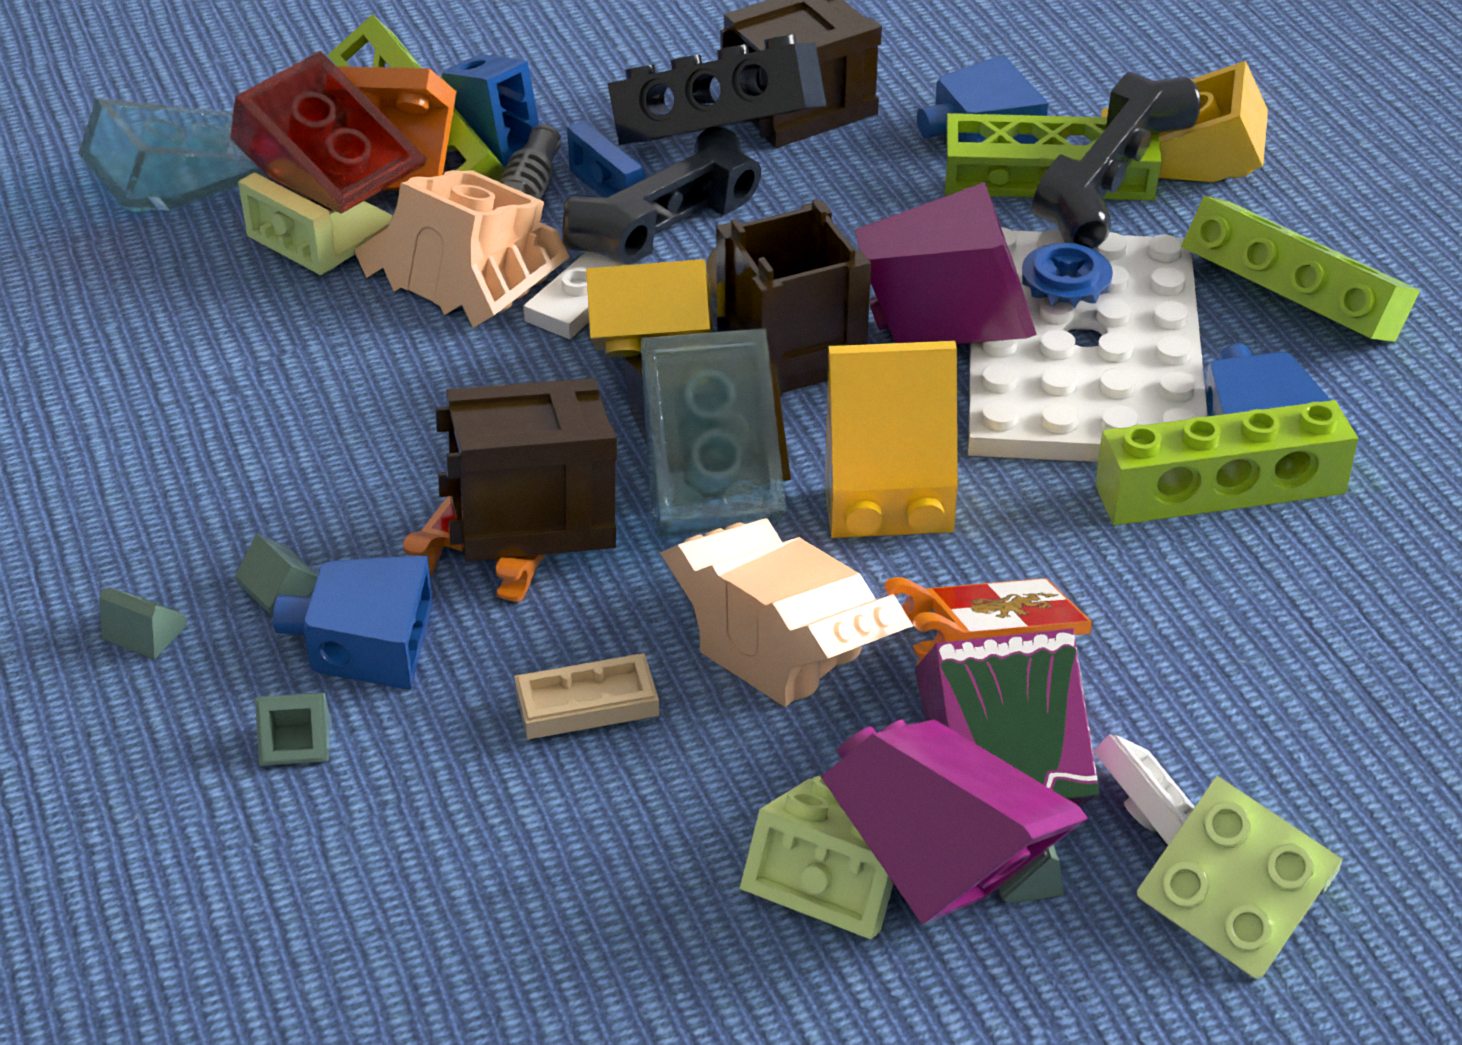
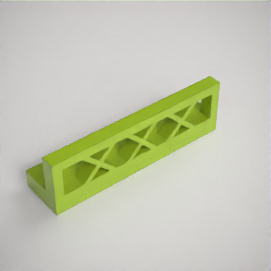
(393, 52)
(1017, 168)

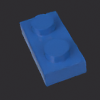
(600, 161)

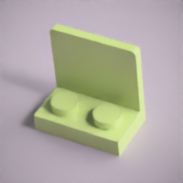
(303, 228)
(816, 861)
(1238, 878)

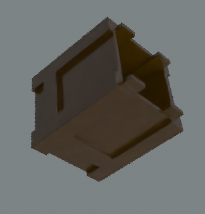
(845, 53)
(797, 284)
(529, 469)

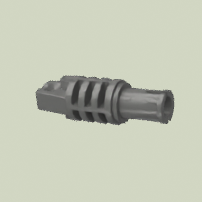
(531, 167)

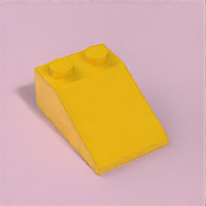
(1228, 132)
(647, 303)
(891, 439)

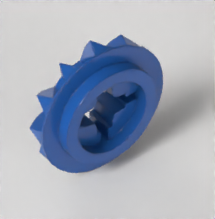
(1068, 260)

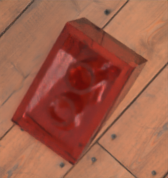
(321, 135)

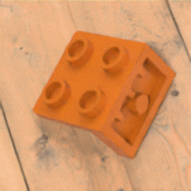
(415, 104)

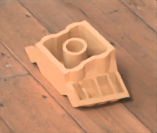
(464, 244)
(778, 607)

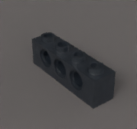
(791, 87)

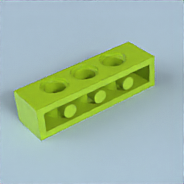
(1300, 269)
(1225, 462)

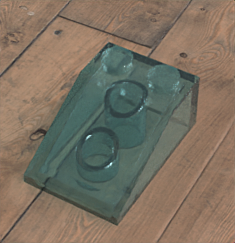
(162, 153)
(711, 432)

